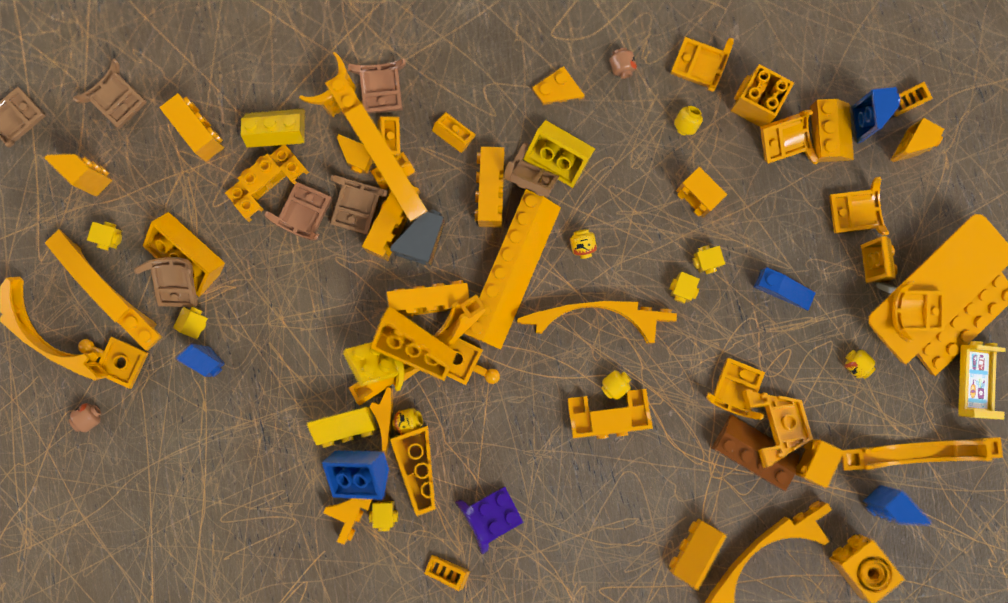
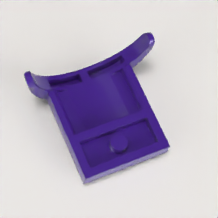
(491, 517)

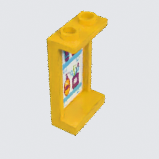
(978, 380)

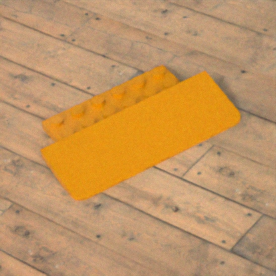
(976, 293)

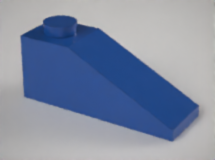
(784, 288)
(202, 360)

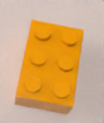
(192, 126)

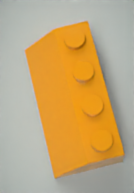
(172, 239)

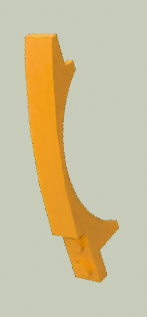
(376, 147)
(114, 305)
(642, 319)
(18, 322)
(457, 323)
(933, 451)
(350, 510)
(802, 526)

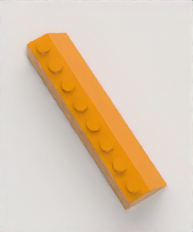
(514, 268)

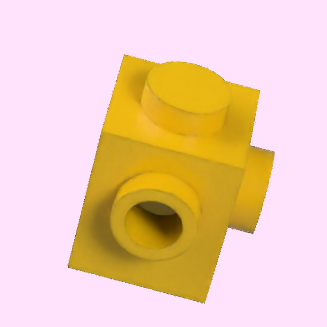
(190, 322)

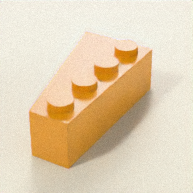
(490, 187)
(386, 228)
(428, 299)
(412, 345)
(414, 461)

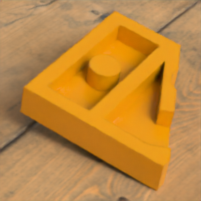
(557, 88)

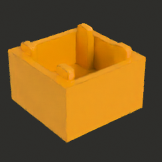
(701, 192)
(818, 462)

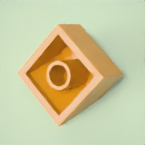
(918, 139)

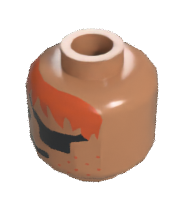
(623, 63)
(85, 417)

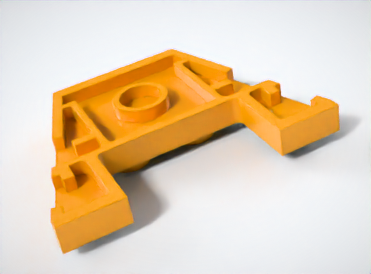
(786, 421)

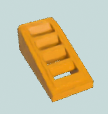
(924, 93)
(449, 566)

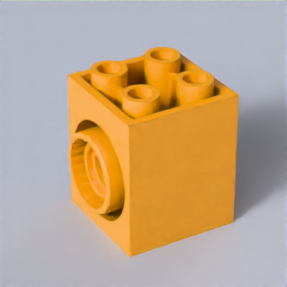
(761, 96)
(866, 568)

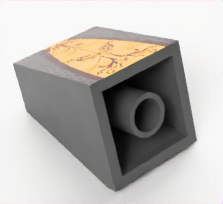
(421, 239)

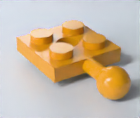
(108, 360)
(469, 364)

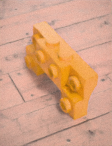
(262, 177)
(609, 421)

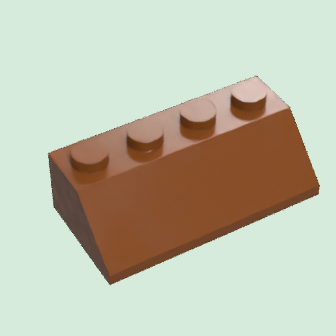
(741, 445)

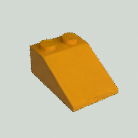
(879, 260)

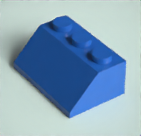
(874, 111)
(357, 474)
(894, 506)

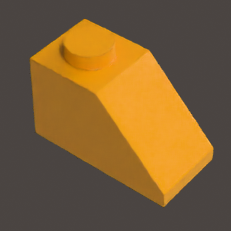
(355, 155)

